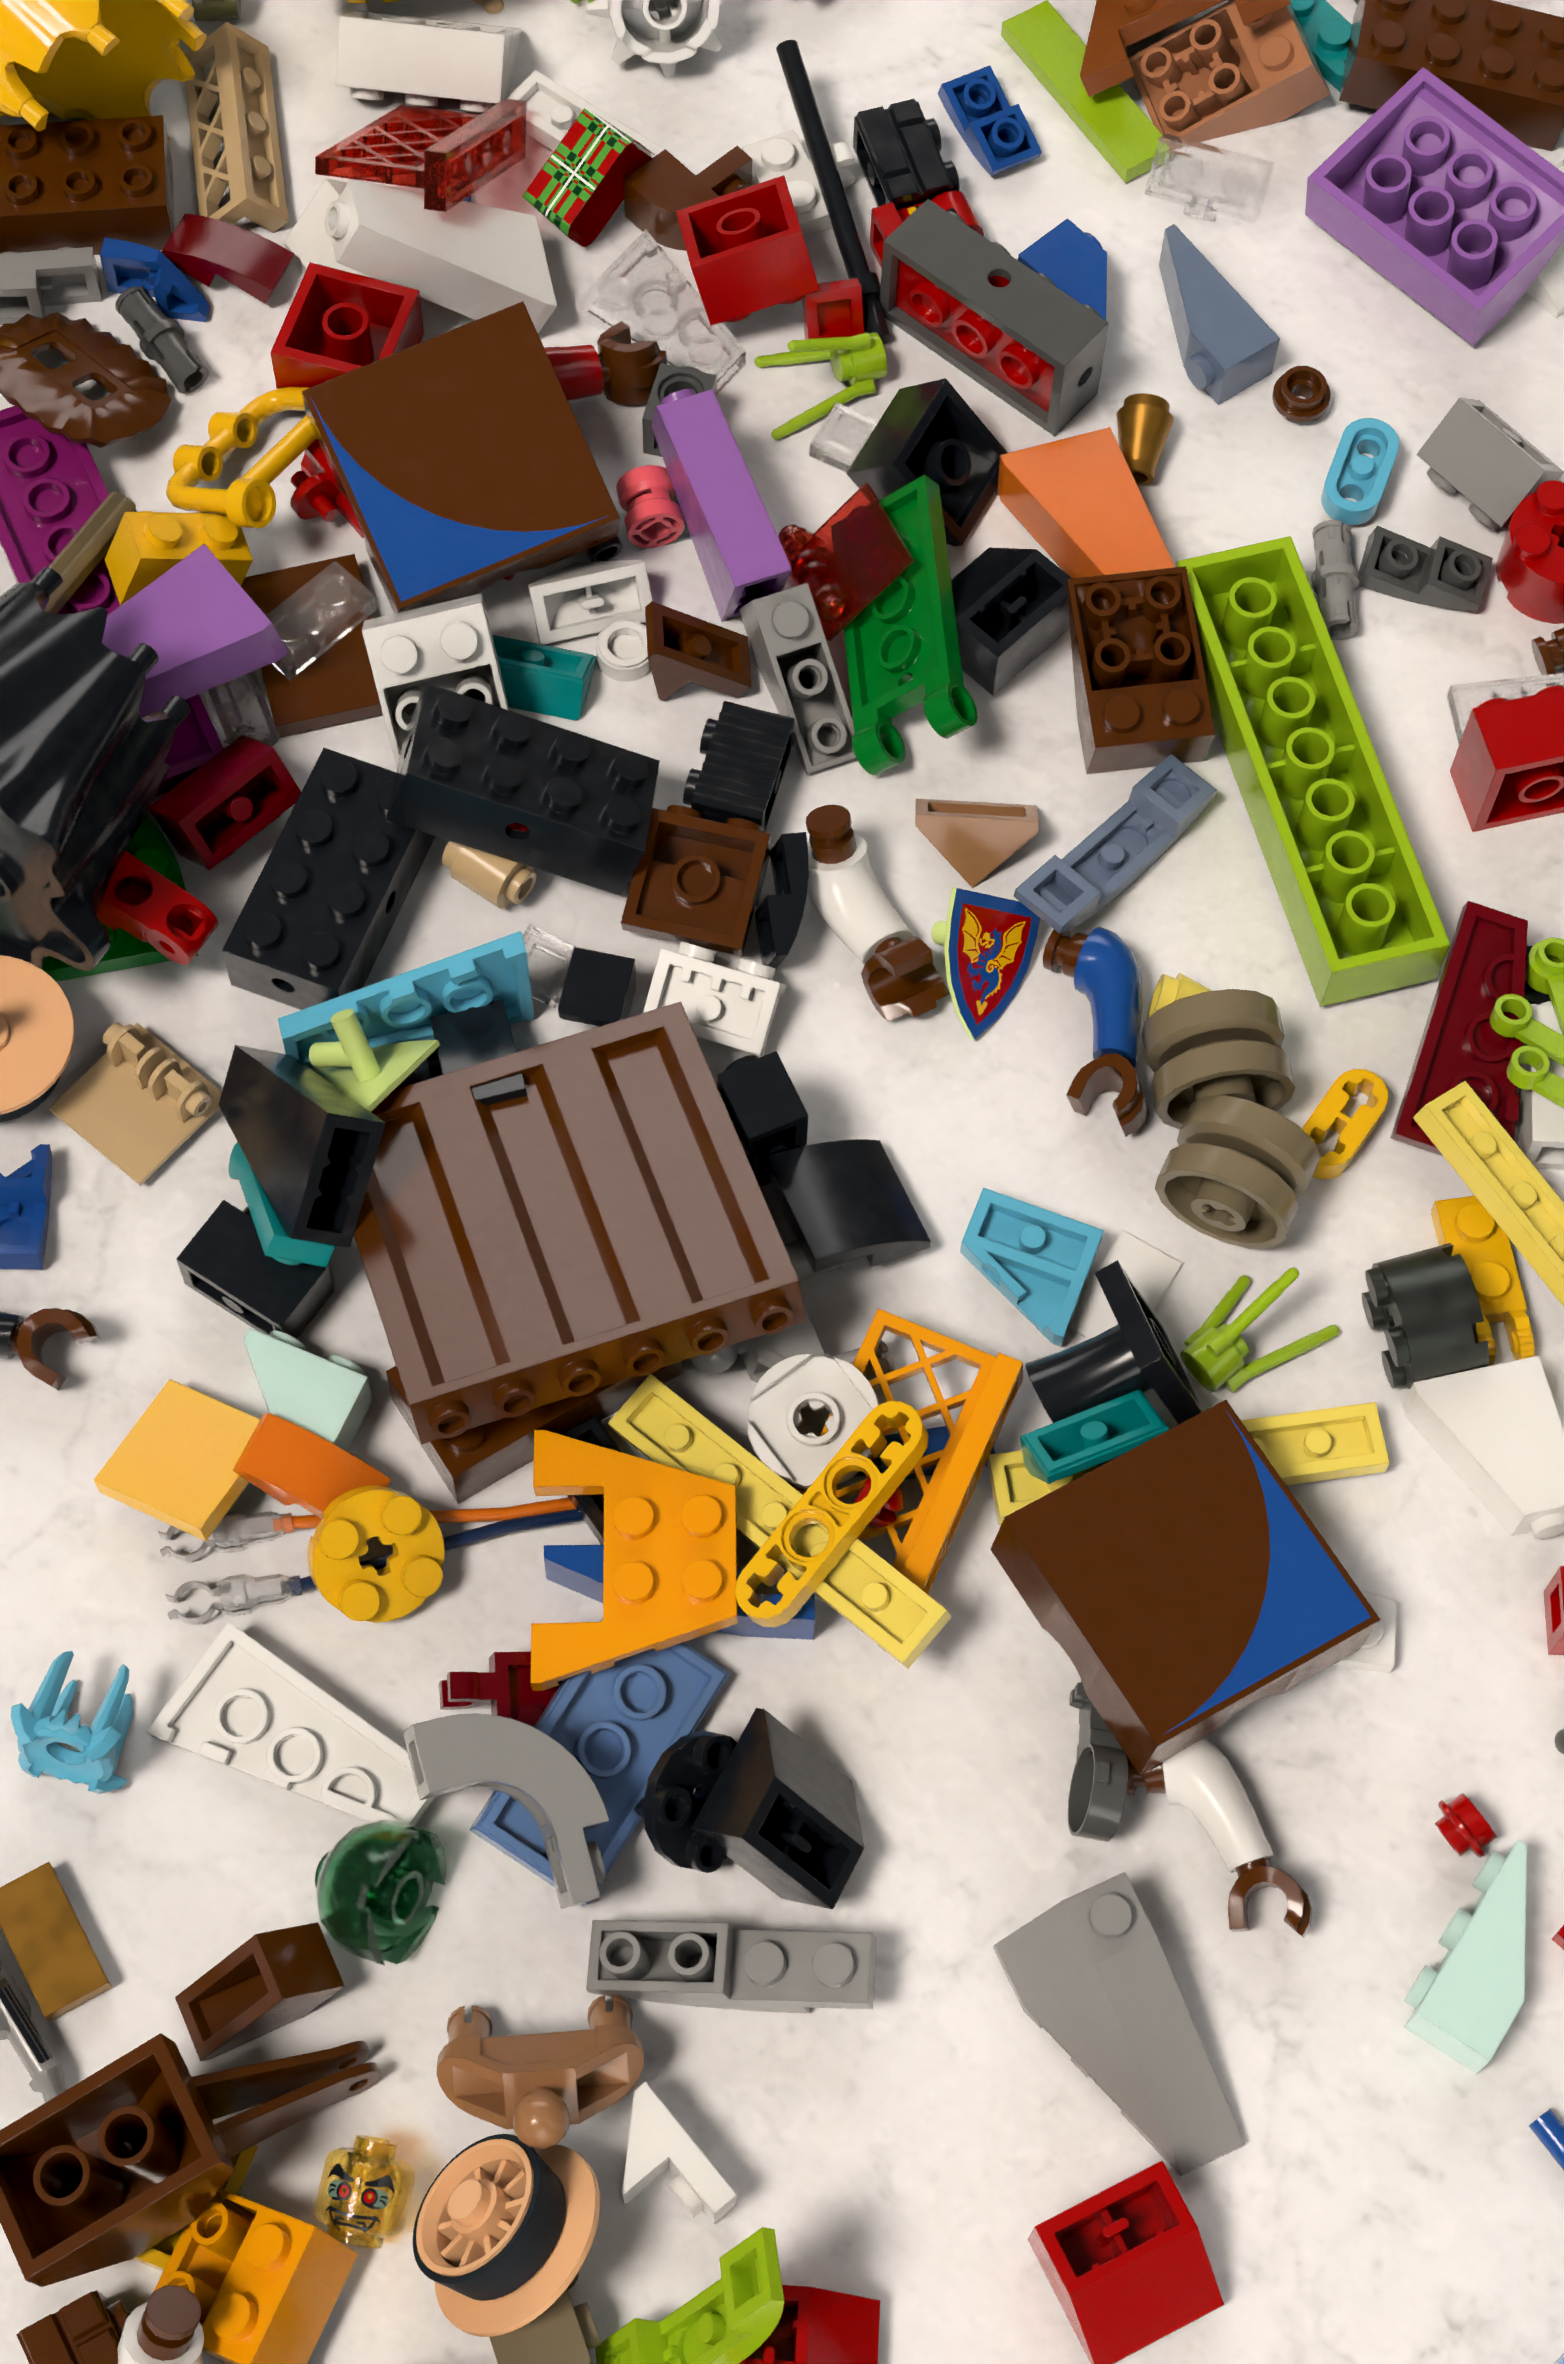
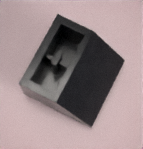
(1008, 613)
(784, 1815)

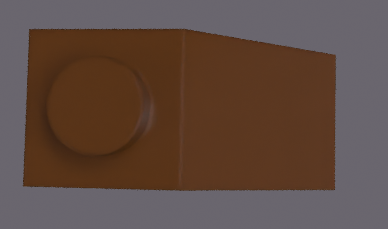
(259, 1989)

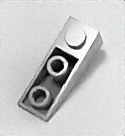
(801, 675)

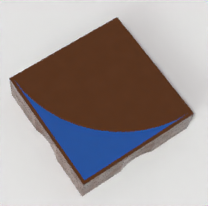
(462, 461)
(1183, 1584)

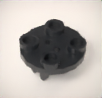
(672, 1807)

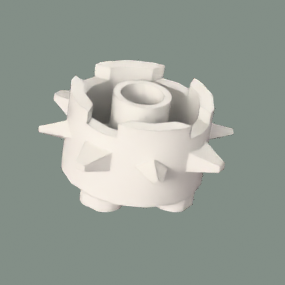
(660, 34)

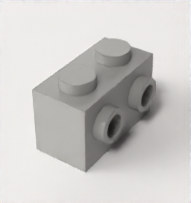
(1485, 462)

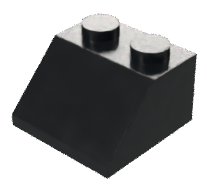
(938, 436)

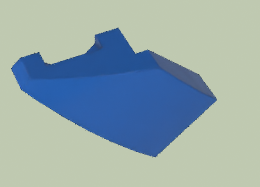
(135, 264)
(26, 1212)

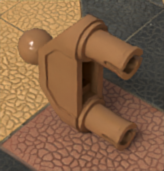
(543, 2078)

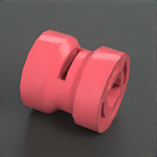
(651, 512)

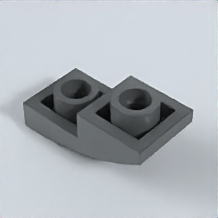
(1433, 576)

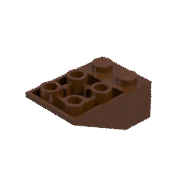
(1138, 670)

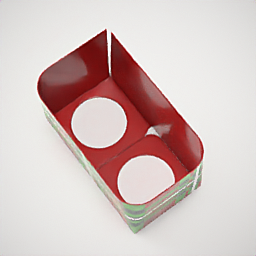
(585, 177)

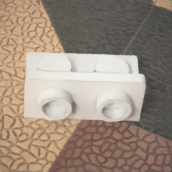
(719, 1001)

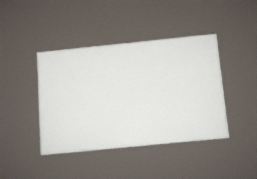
(1147, 1268)

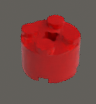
(1534, 555)

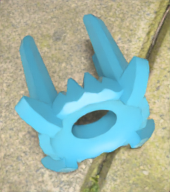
(48, 1723)

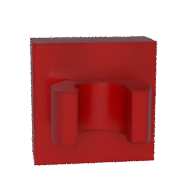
(834, 310)

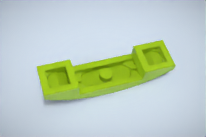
(716, 2325)

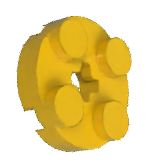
(342, 1537)

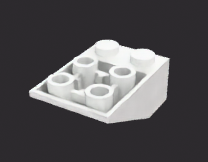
(433, 645)

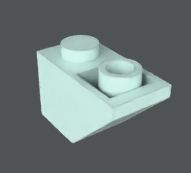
(307, 1389)

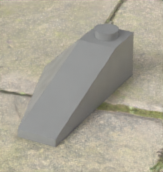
(1113, 2004)

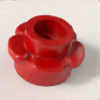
(1464, 1826)

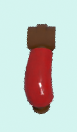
(619, 369)

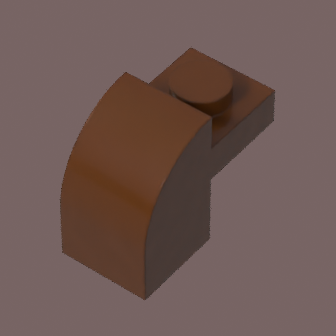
(666, 186)

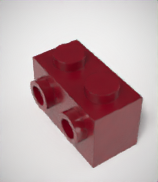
(226, 802)

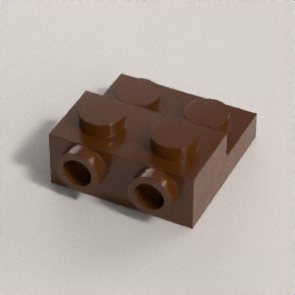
(698, 880)

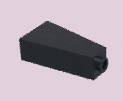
(303, 1143)

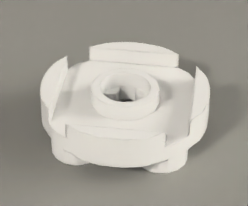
(776, 1415)

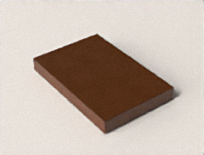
(336, 684)

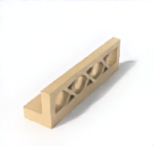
(244, 122)

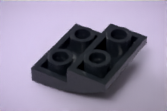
(845, 1203)

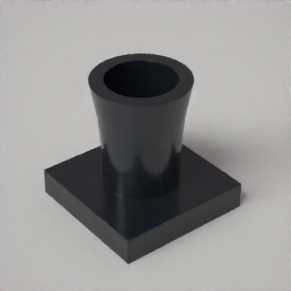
(1116, 1362)

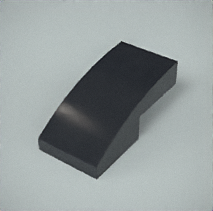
(781, 914)

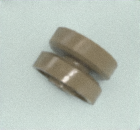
(1217, 1047)
(1237, 1171)

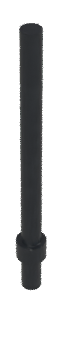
(832, 187)

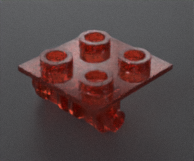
(846, 559)

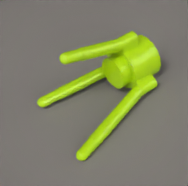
(852, 359)
(1217, 1354)

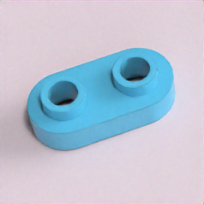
(1357, 474)

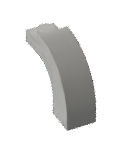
(530, 1768)

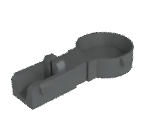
(1098, 1777)

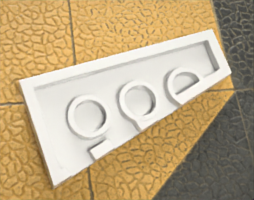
(284, 1729)

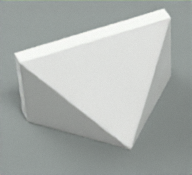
(588, 598)

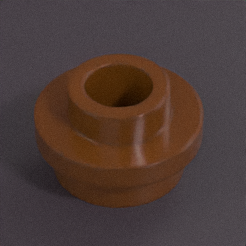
(1303, 382)

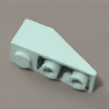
(1482, 1977)

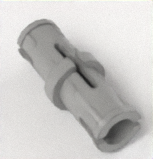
(1335, 578)

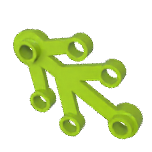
(1541, 1041)

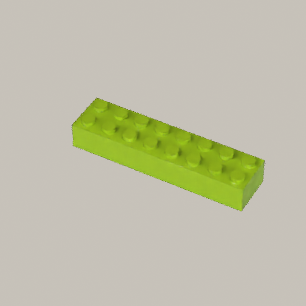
(1311, 777)

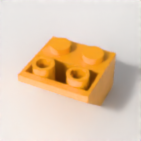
(258, 2280)

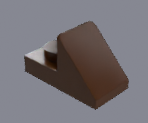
(694, 651)

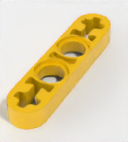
(822, 1507)

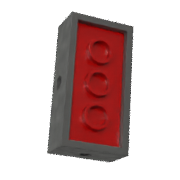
(992, 316)

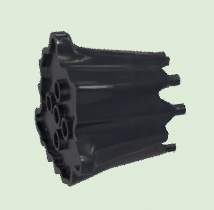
(71, 771)

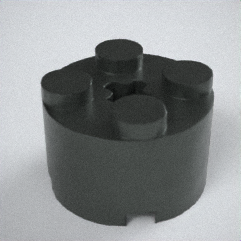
(1426, 1315)

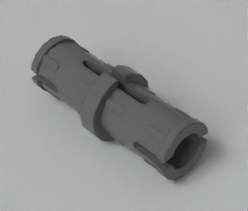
(161, 339)

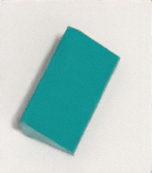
(544, 677)
(1090, 1437)

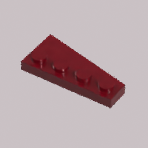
(1458, 1039)

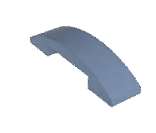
(1119, 850)

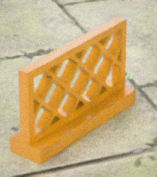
(965, 1452)

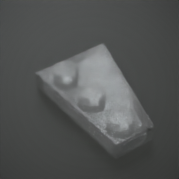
(663, 307)

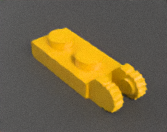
(1491, 1268)

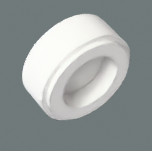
(623, 650)

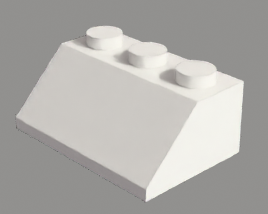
(425, 59)

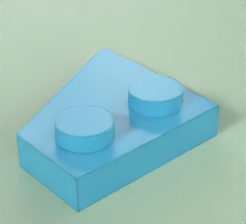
(1032, 1258)

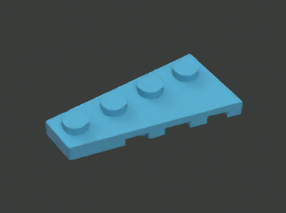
(403, 1004)

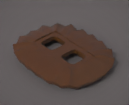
(49, 395)

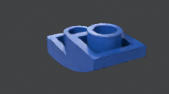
(987, 123)

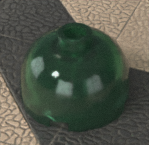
(378, 1887)

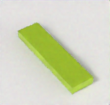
(1107, 118)

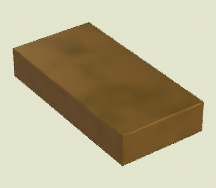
(50, 1942)

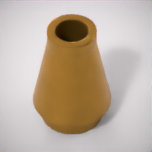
(1142, 433)

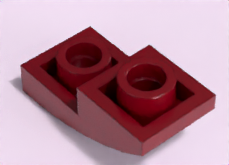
(214, 247)

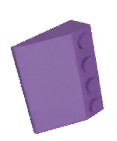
(1442, 205)

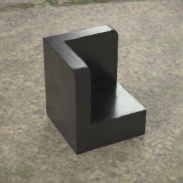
(597, 988)

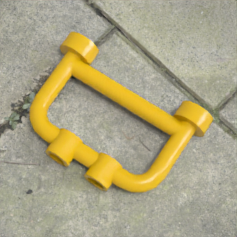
(251, 499)

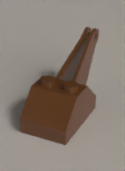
(139, 2153)

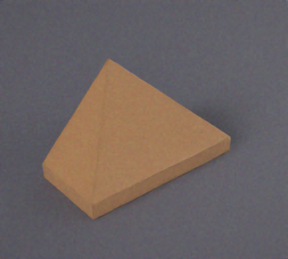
(975, 834)

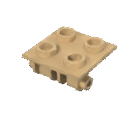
(137, 1102)

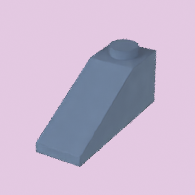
(1216, 330)

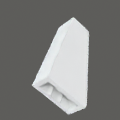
(461, 259)

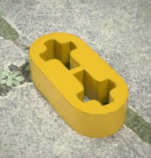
(1353, 1130)

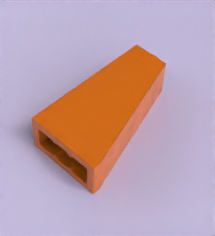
(1082, 506)

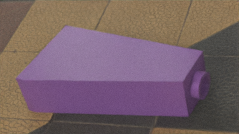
(719, 501)
(198, 627)

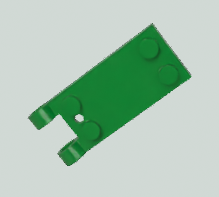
(907, 636)

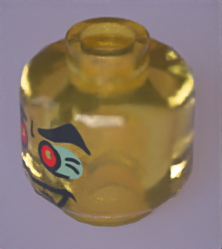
(365, 2192)

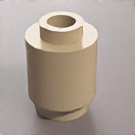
(489, 875)

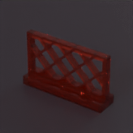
(432, 150)

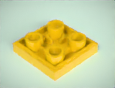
(181, 1460)

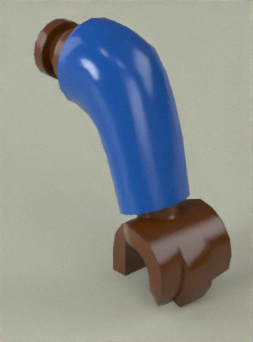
(1113, 984)

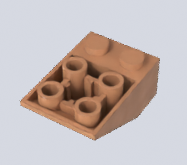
(1228, 75)

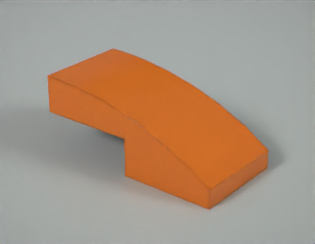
(301, 1466)

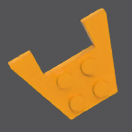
(663, 1561)

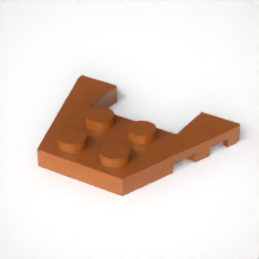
(1129, 21)

